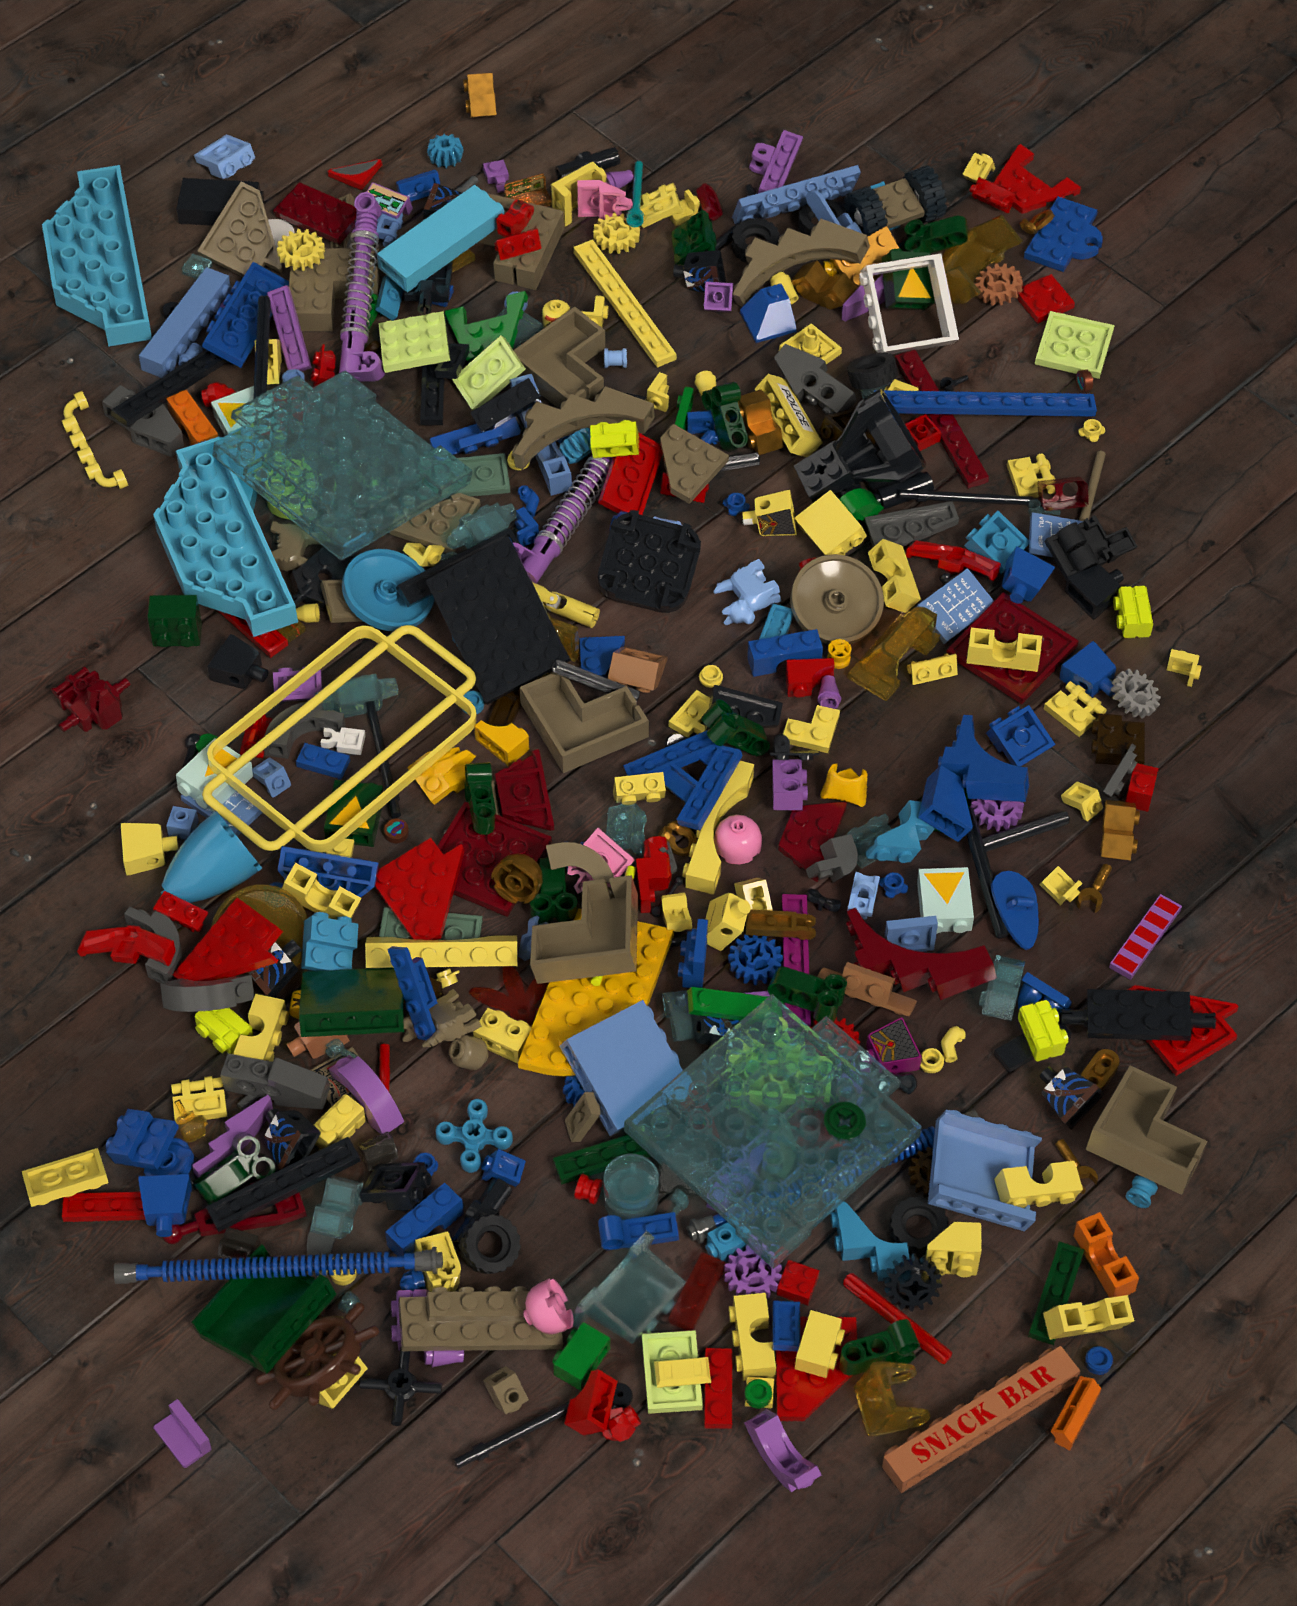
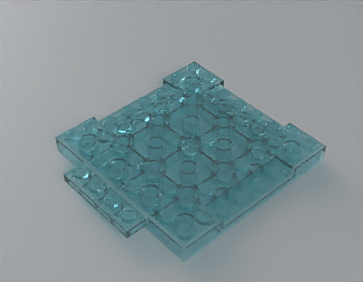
(337, 461)
(752, 1129)

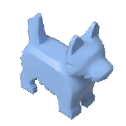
(751, 591)

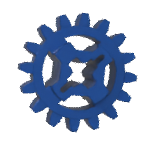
(755, 958)

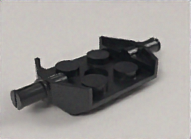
(306, 579)

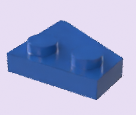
(597, 653)

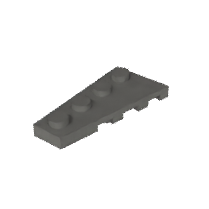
(911, 524)

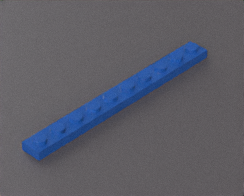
(992, 403)

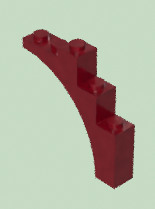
(943, 972)

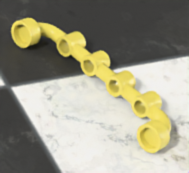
(85, 453)

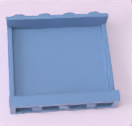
(622, 1062)
(967, 1160)

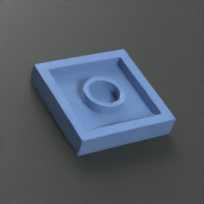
(913, 933)

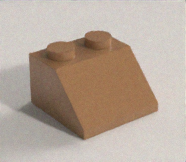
(637, 668)

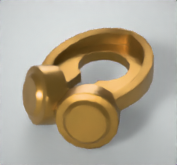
(1033, 226)
(666, 832)

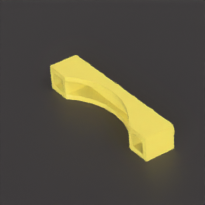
(705, 864)
(446, 953)

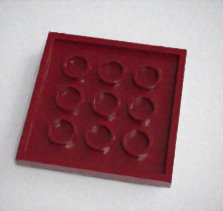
(1007, 621)
(485, 852)

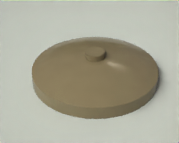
(837, 598)

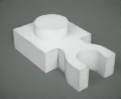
(346, 741)

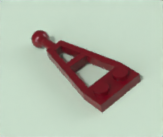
(288, 1210)

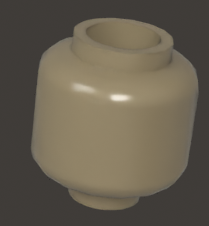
(468, 1052)

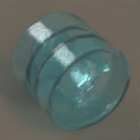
(631, 1187)

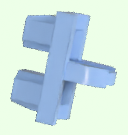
(864, 894)

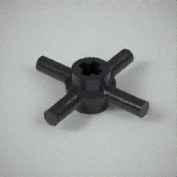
(408, 1390)

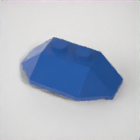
(332, 869)

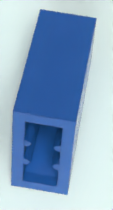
(945, 804)

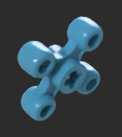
(474, 1135)

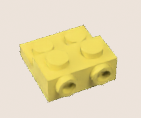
(639, 787)

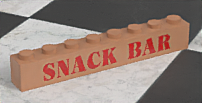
(980, 1418)

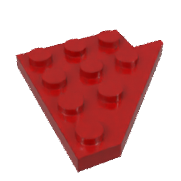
(421, 888)
(232, 946)
(1204, 1041)
(802, 1392)

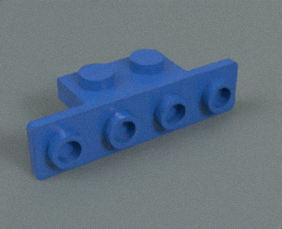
(470, 437)
(416, 989)

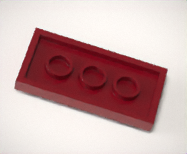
(317, 213)

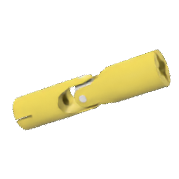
(573, 610)

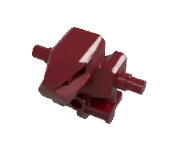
(90, 700)

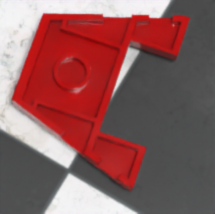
(1030, 190)

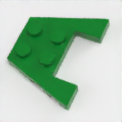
(485, 332)

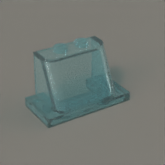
(632, 1293)

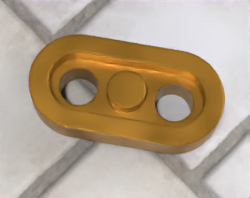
(1099, 1074)

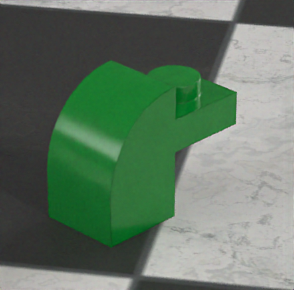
(861, 503)

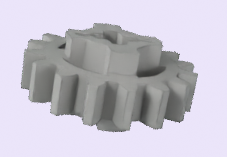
(1135, 693)

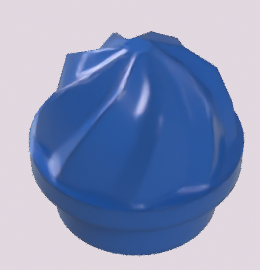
(412, 1280)

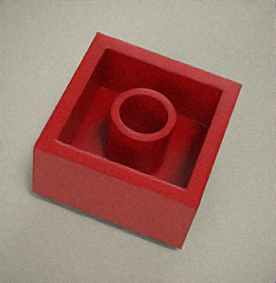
(924, 432)
(798, 1282)

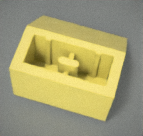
(957, 1249)

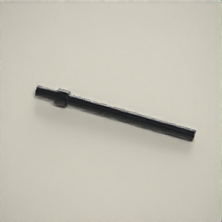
(923, 495)
(385, 767)
(481, 1451)

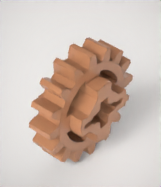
(999, 284)

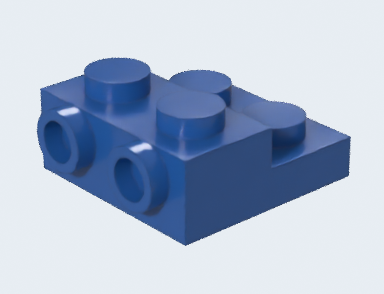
(1020, 736)
(695, 955)
(141, 1139)

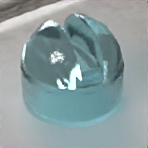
(348, 1301)

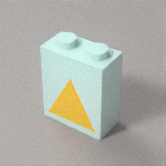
(224, 406)
(197, 774)
(946, 896)

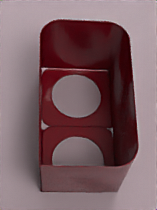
(1066, 502)

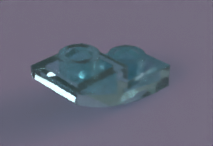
(678, 1011)

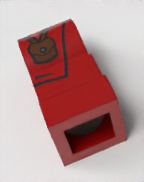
(515, 218)

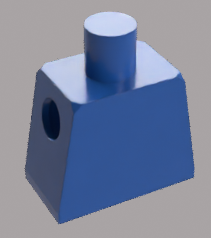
(1024, 575)
(1090, 670)
(165, 1200)

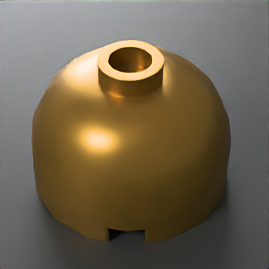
(517, 878)

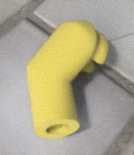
(948, 1043)

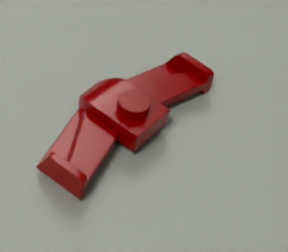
(954, 558)
(128, 944)

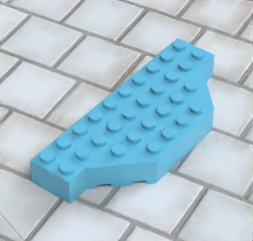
(96, 258)
(219, 544)

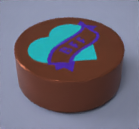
(1084, 380)
(396, 831)

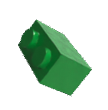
(581, 1355)

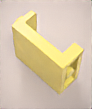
(566, 191)
(831, 525)

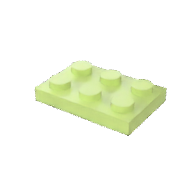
(489, 373)
(663, 1348)

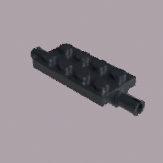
(433, 289)
(1138, 1015)

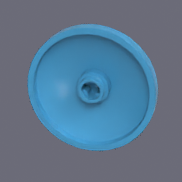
(372, 593)

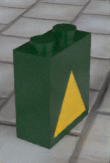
(908, 287)
(351, 805)

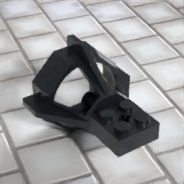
(856, 458)

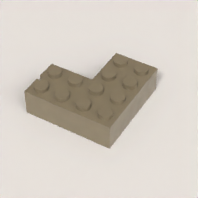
(531, 265)
(318, 287)
(559, 356)
(577, 730)
(595, 945)
(1137, 1137)

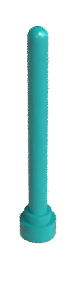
(635, 215)

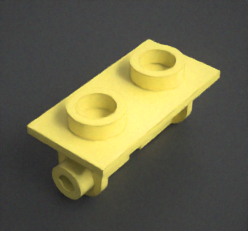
(933, 669)

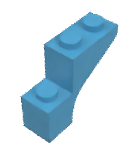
(903, 841)
(859, 1242)

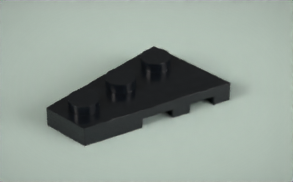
(755, 708)

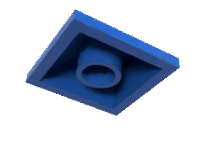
(769, 314)

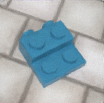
(995, 539)
(328, 943)

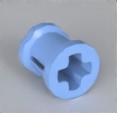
(615, 358)

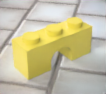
(900, 589)
(1020, 654)
(317, 898)
(267, 1016)
(1019, 1189)
(749, 1315)
(1084, 1319)

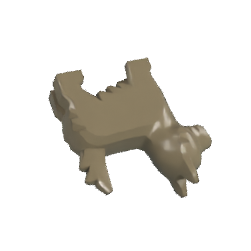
(291, 545)
(447, 1019)

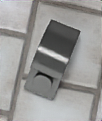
(839, 859)

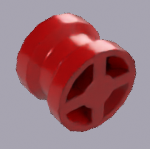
(588, 1189)

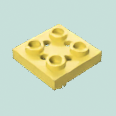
(814, 343)

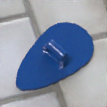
(1017, 906)

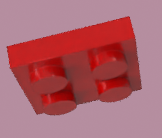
(1044, 296)

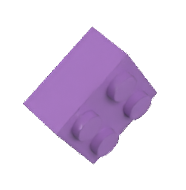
(718, 297)

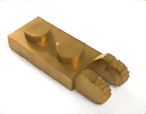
(780, 924)

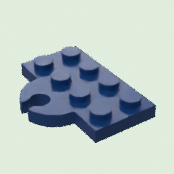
(1065, 236)

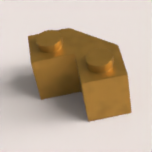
(481, 95)
(820, 288)
(762, 431)
(1117, 830)

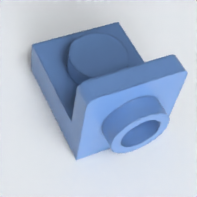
(272, 776)

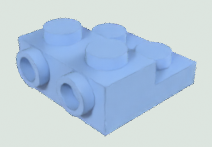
(226, 156)

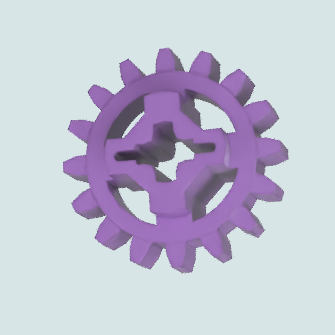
(997, 812)
(748, 1263)

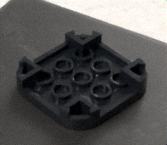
(649, 562)

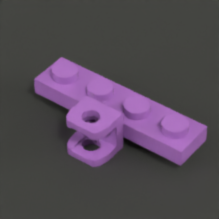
(776, 161)

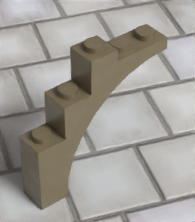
(826, 242)
(549, 424)

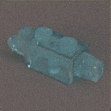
(481, 525)
(354, 694)

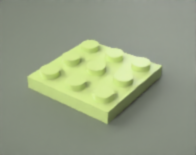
(414, 342)
(1074, 344)

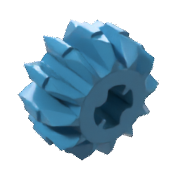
(445, 150)
(576, 446)

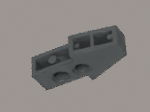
(800, 368)
(153, 431)
(281, 1080)

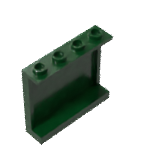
(350, 1002)
(262, 1316)

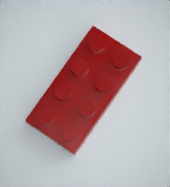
(631, 478)

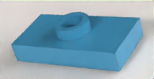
(389, 298)
(777, 622)

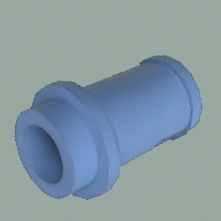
(193, 350)

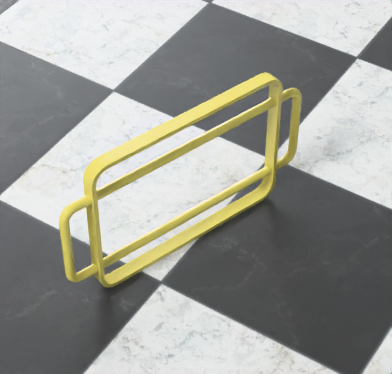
(295, 830)

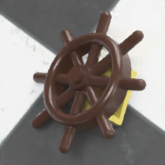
(326, 1365)

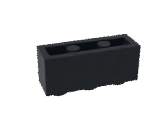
(505, 406)

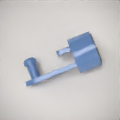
(822, 210)

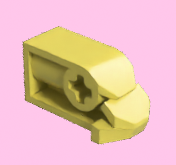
(450, 1273)

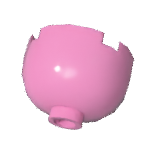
(737, 839)
(547, 1309)

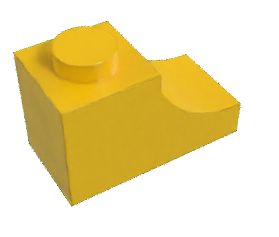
(504, 742)

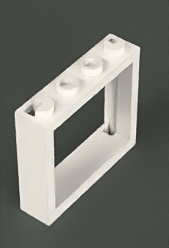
(941, 296)

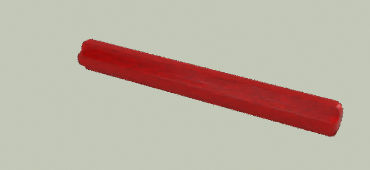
(893, 1314)

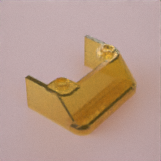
(984, 246)

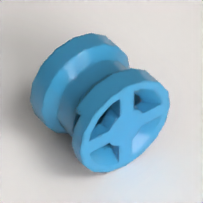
(1141, 1192)

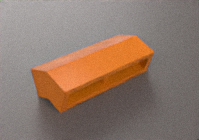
(1076, 1411)

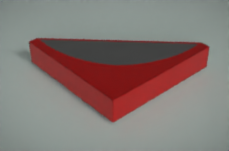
(357, 174)

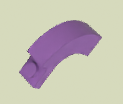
(369, 1092)
(779, 1453)

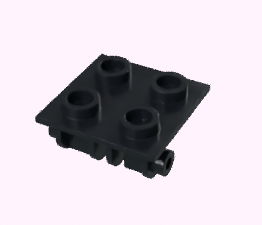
(781, 750)

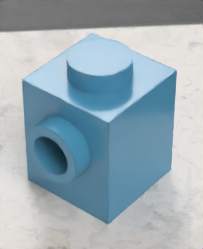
(724, 1242)

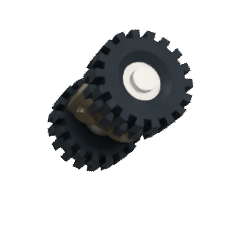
(911, 198)

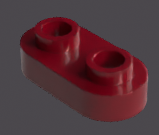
(709, 201)

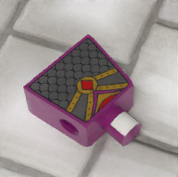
(894, 1047)

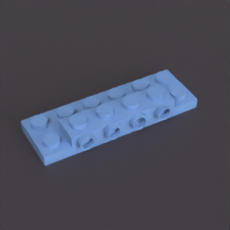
(794, 195)

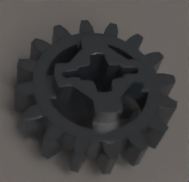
(909, 1279)

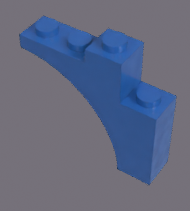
(980, 772)

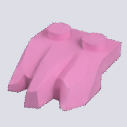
(600, 198)
(612, 853)

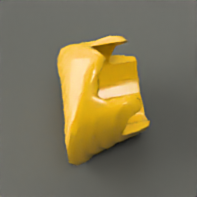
(845, 786)

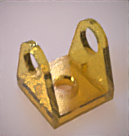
(878, 1403)

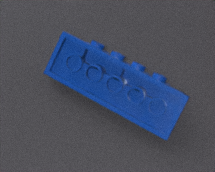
(236, 324)

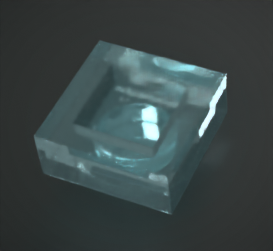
(195, 266)

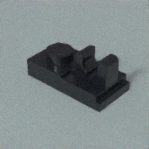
(452, 368)

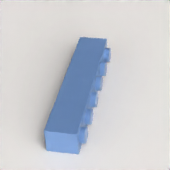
(185, 323)

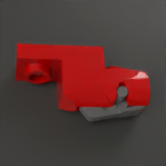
(654, 870)

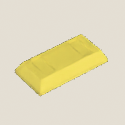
(682, 1372)

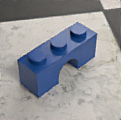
(769, 652)
(438, 1209)

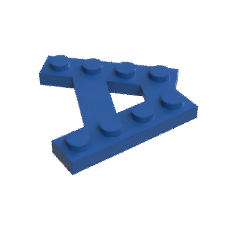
(698, 795)

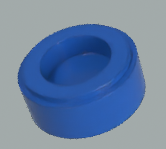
(1098, 1360)

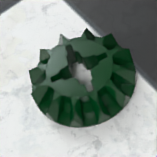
(845, 1111)

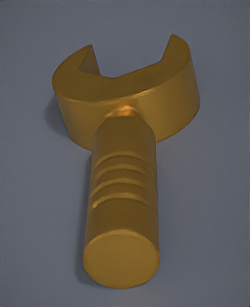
(1093, 893)
(1083, 1171)

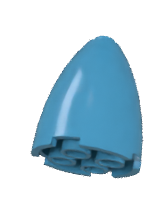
(209, 862)

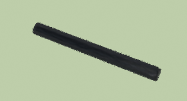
(262, 346)
(985, 875)

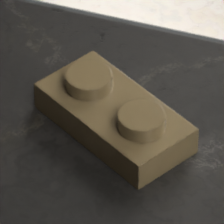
(582, 1116)

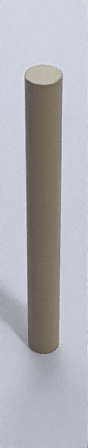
(1093, 483)

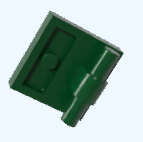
(693, 236)

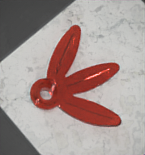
(517, 999)

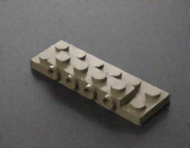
(470, 1321)

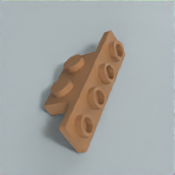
(872, 988)

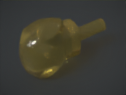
(191, 1126)

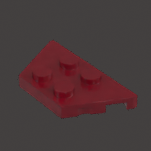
(524, 793)
(809, 830)

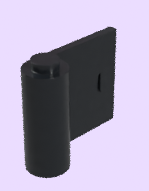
(887, 492)

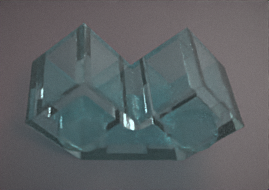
(1003, 991)
(338, 1208)

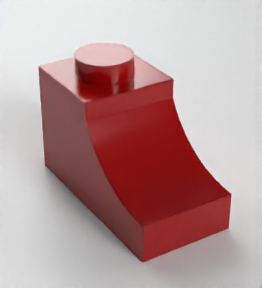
(805, 674)
(1142, 786)
(592, 1406)

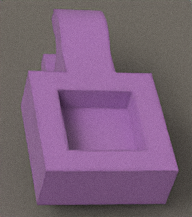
(496, 173)

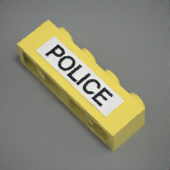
(790, 416)

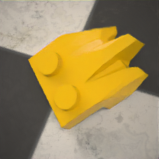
(445, 774)

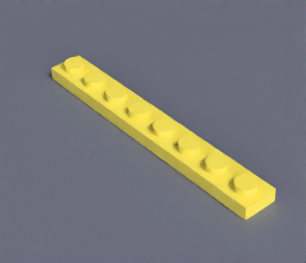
(625, 303)

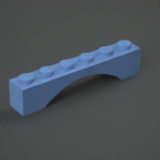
(550, 459)

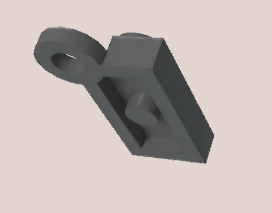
(1126, 766)

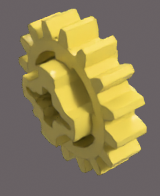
(615, 233)
(300, 249)

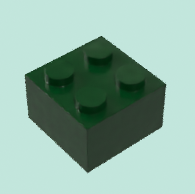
(174, 620)

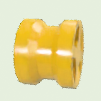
(836, 649)

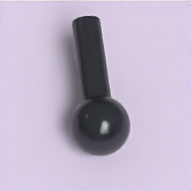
(190, 744)

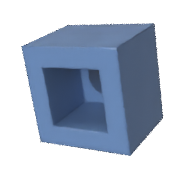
(182, 822)

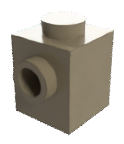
(506, 1390)

